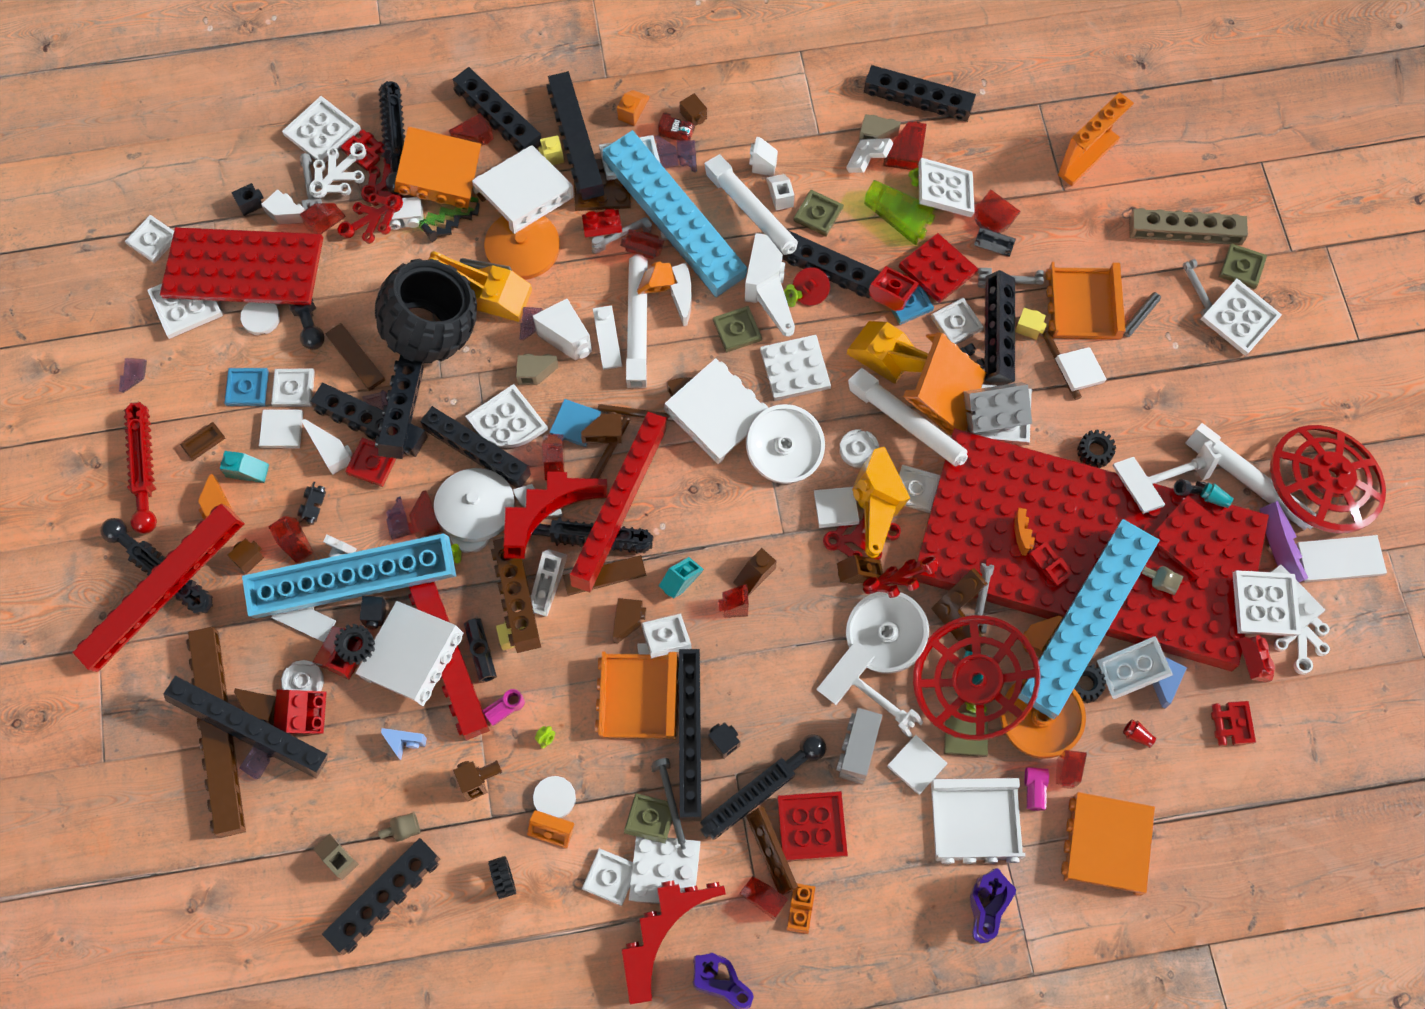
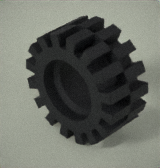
(1101, 439)
(346, 635)
(1098, 684)
(502, 877)

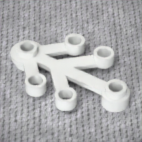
(336, 173)
(1306, 634)

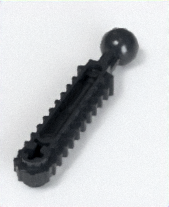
(392, 128)
(311, 336)
(577, 534)
(146, 558)
(762, 787)

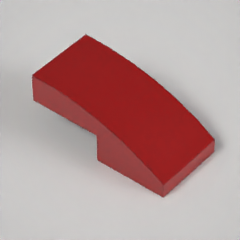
(1052, 566)

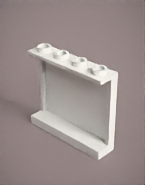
(524, 188)
(715, 409)
(410, 652)
(976, 820)

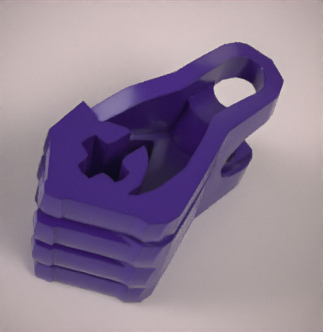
(990, 915)
(724, 989)

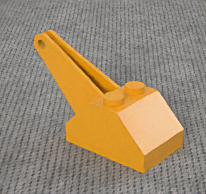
(495, 288)
(886, 351)
(882, 497)

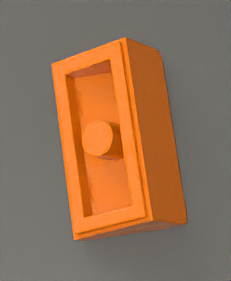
(550, 829)

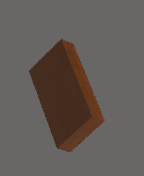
(202, 441)

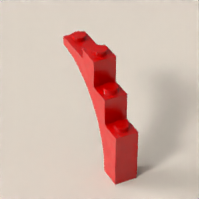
(540, 503)
(640, 958)

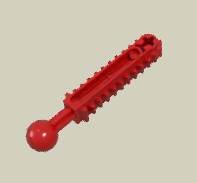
(139, 465)

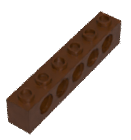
(526, 638)

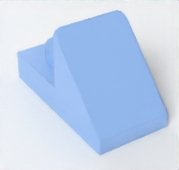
(397, 739)

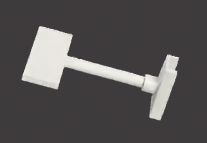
(1141, 486)
(308, 619)
(847, 674)

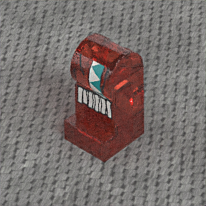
(675, 128)

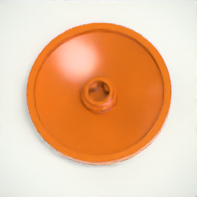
(527, 251)
(1041, 735)

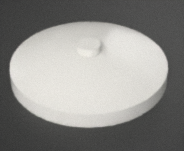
(785, 444)
(473, 504)
(890, 630)

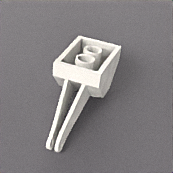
(765, 281)

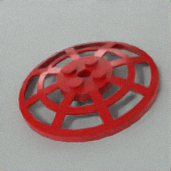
(1322, 480)
(974, 665)

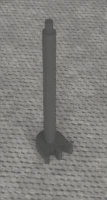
(662, 765)

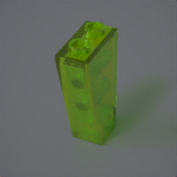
(900, 211)

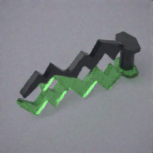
(456, 213)

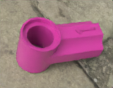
(501, 708)
(1036, 781)

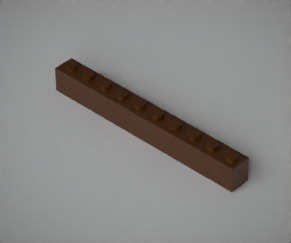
(218, 745)

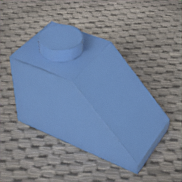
(1167, 687)

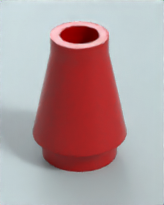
(1137, 732)

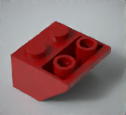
(329, 658)
(300, 711)

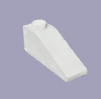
(607, 337)
(331, 449)
(547, 580)

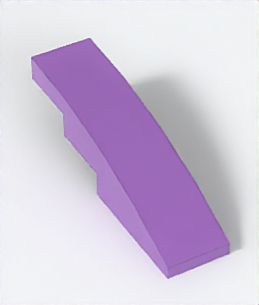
(1280, 538)

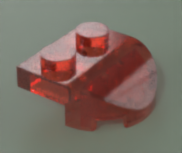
(995, 213)
(643, 242)

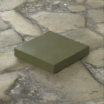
(818, 213)
(1243, 265)
(737, 329)
(964, 747)
(649, 818)

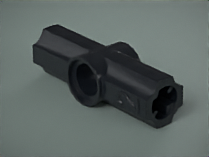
(483, 661)

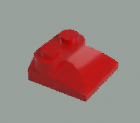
(892, 289)
(1257, 658)

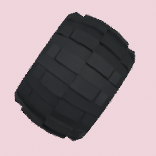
(432, 288)

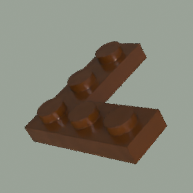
(950, 605)

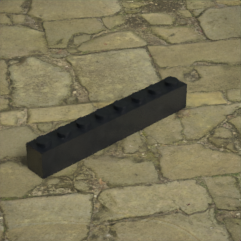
(576, 136)
(245, 727)
(689, 735)

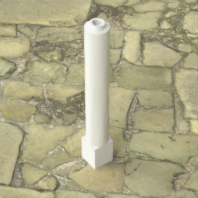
(722, 175)
(637, 325)
(868, 389)
(1244, 471)

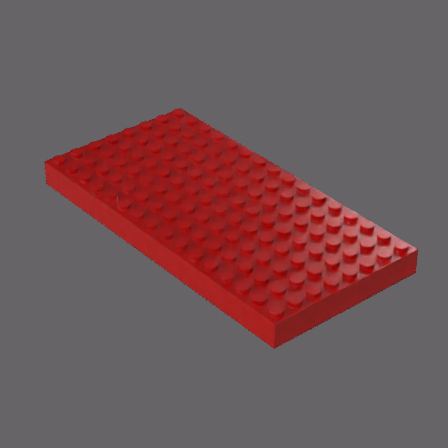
(1076, 514)

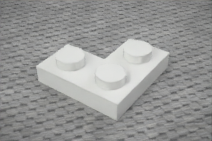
(865, 151)

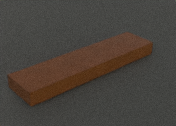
(355, 357)
(612, 574)
(771, 851)

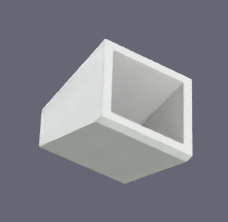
(563, 330)

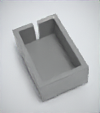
(998, 407)
(859, 745)

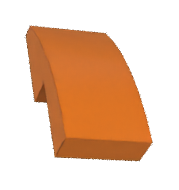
(1022, 534)
(801, 909)

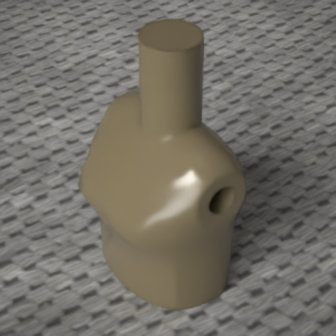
(1164, 579)
(401, 827)

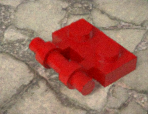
(371, 153)
(1239, 720)

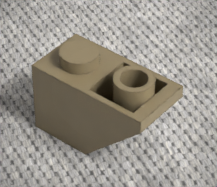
(879, 128)
(534, 369)
(335, 857)

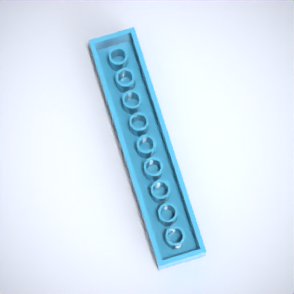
(674, 213)
(348, 576)
(1089, 617)

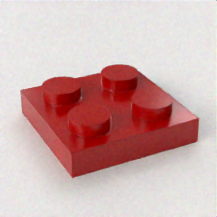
(601, 223)
(368, 465)

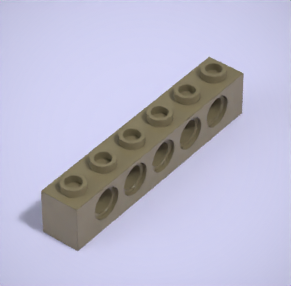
(1196, 231)

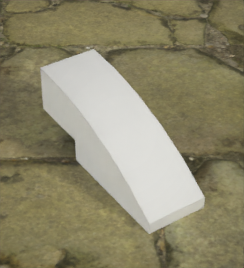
(682, 292)

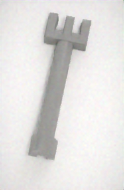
(306, 161)
(599, 242)
(1188, 267)
(1038, 279)
(986, 572)

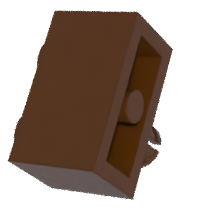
(472, 778)

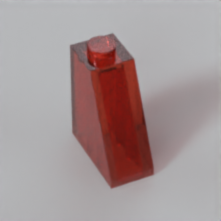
(907, 147)

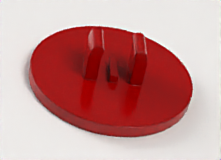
(813, 285)

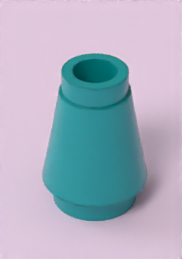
(1215, 495)

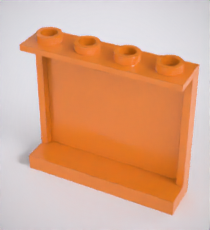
(1093, 140)
(437, 167)
(1085, 302)
(943, 384)
(637, 696)
(1108, 842)

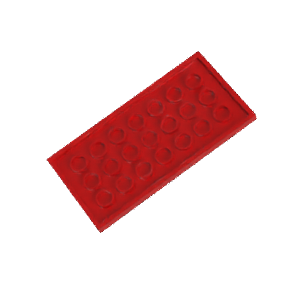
(242, 266)

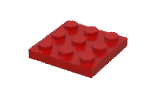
(938, 268)
(1192, 537)
(812, 826)

